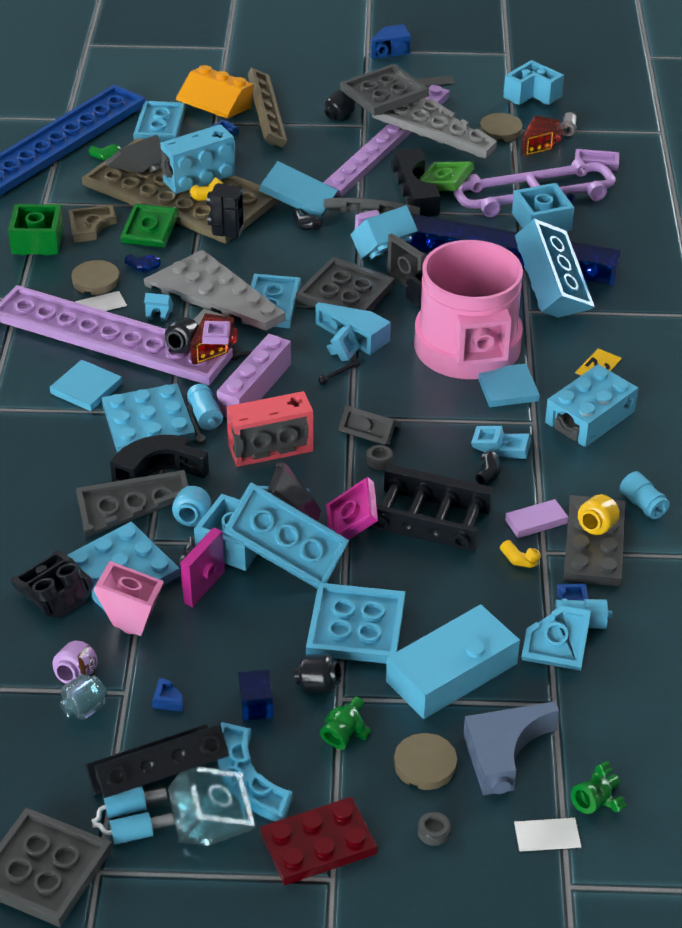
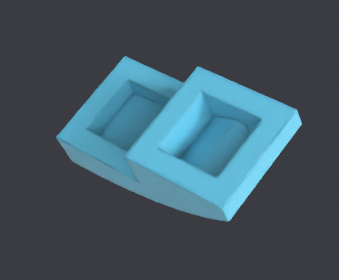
(505, 445)

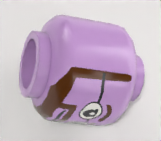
(74, 660)

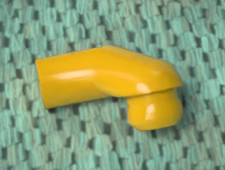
(200, 193)
(518, 558)

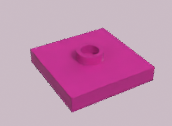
(353, 509)
(202, 567)

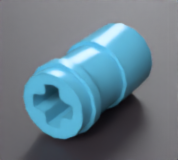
(204, 407)
(644, 495)
(598, 608)

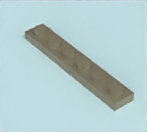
(267, 108)

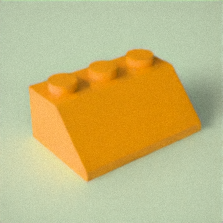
(216, 92)

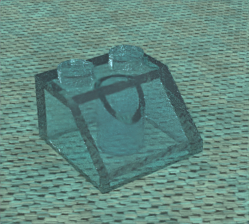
(210, 805)

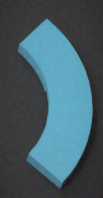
(264, 797)

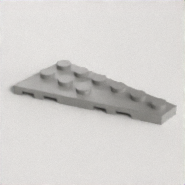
(438, 123)
(211, 285)

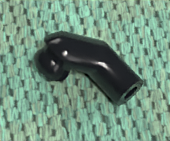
(306, 222)
(491, 469)

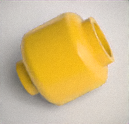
(598, 514)

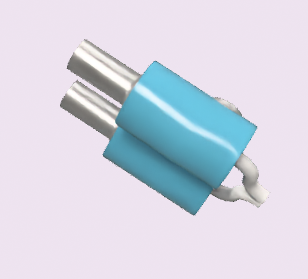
(134, 826)

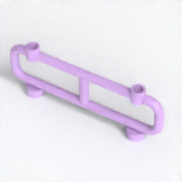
(491, 206)

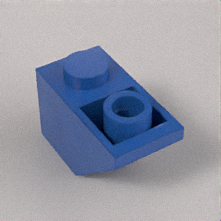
(391, 42)

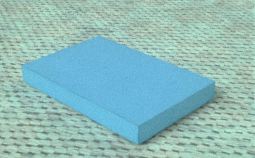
(160, 119)
(297, 189)
(280, 291)

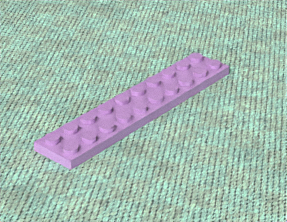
(103, 333)

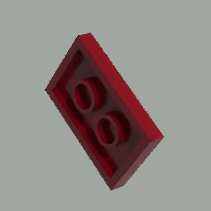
(318, 840)

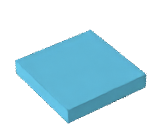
(86, 385)
(508, 386)

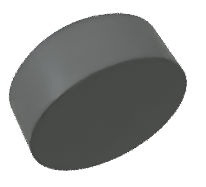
(379, 456)
(434, 828)

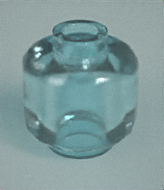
(83, 696)

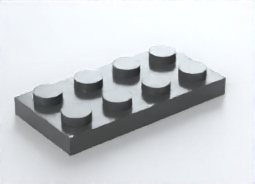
(593, 557)

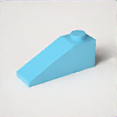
(369, 328)

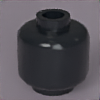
(339, 106)
(180, 334)
(318, 673)

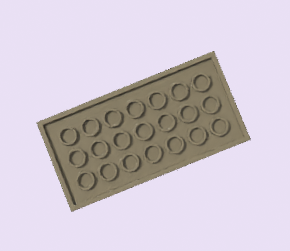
(150, 189)

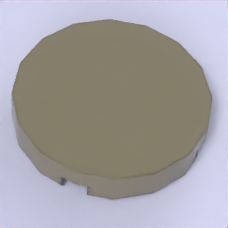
(501, 126)
(95, 277)
(425, 761)

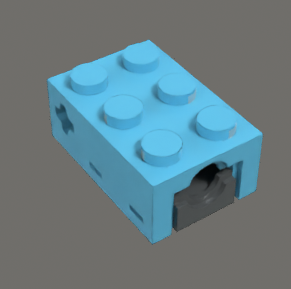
(197, 158)
(591, 405)

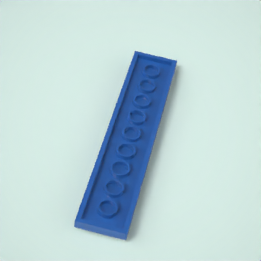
(66, 135)

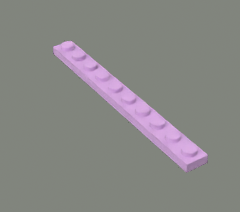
(375, 150)

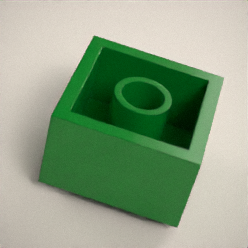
(36, 229)

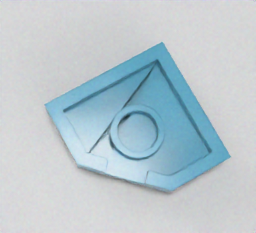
(558, 638)

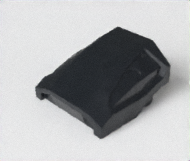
(292, 491)
(55, 585)

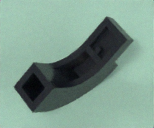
(157, 454)

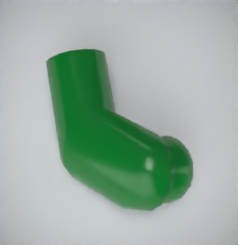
(103, 153)

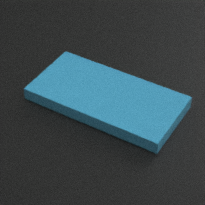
(285, 536)

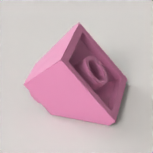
(127, 597)

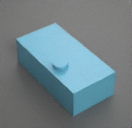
(452, 661)

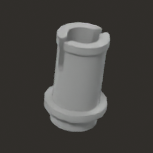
(569, 124)

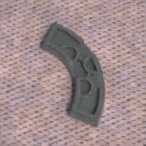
(361, 204)

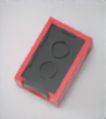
(270, 428)

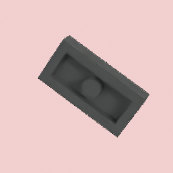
(367, 425)

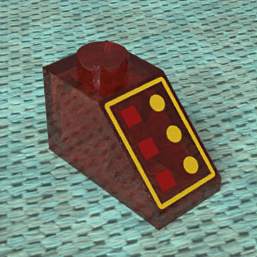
(541, 135)
(203, 352)

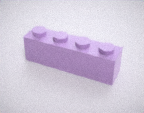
(256, 373)

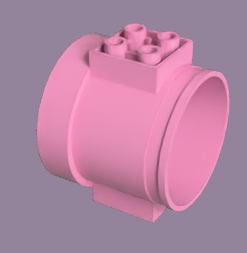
(469, 309)

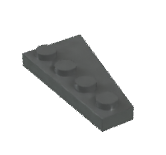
(125, 500)

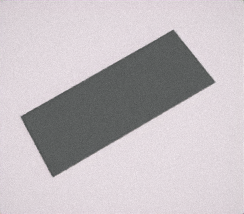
(436, 80)

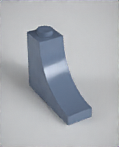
(499, 736)

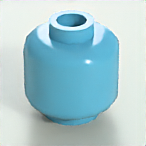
(191, 505)

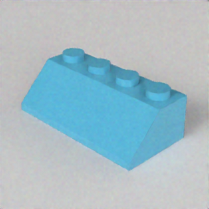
(553, 269)

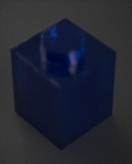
(255, 695)

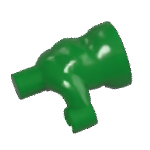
(342, 723)
(598, 791)

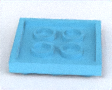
(147, 414)
(128, 548)
(356, 622)

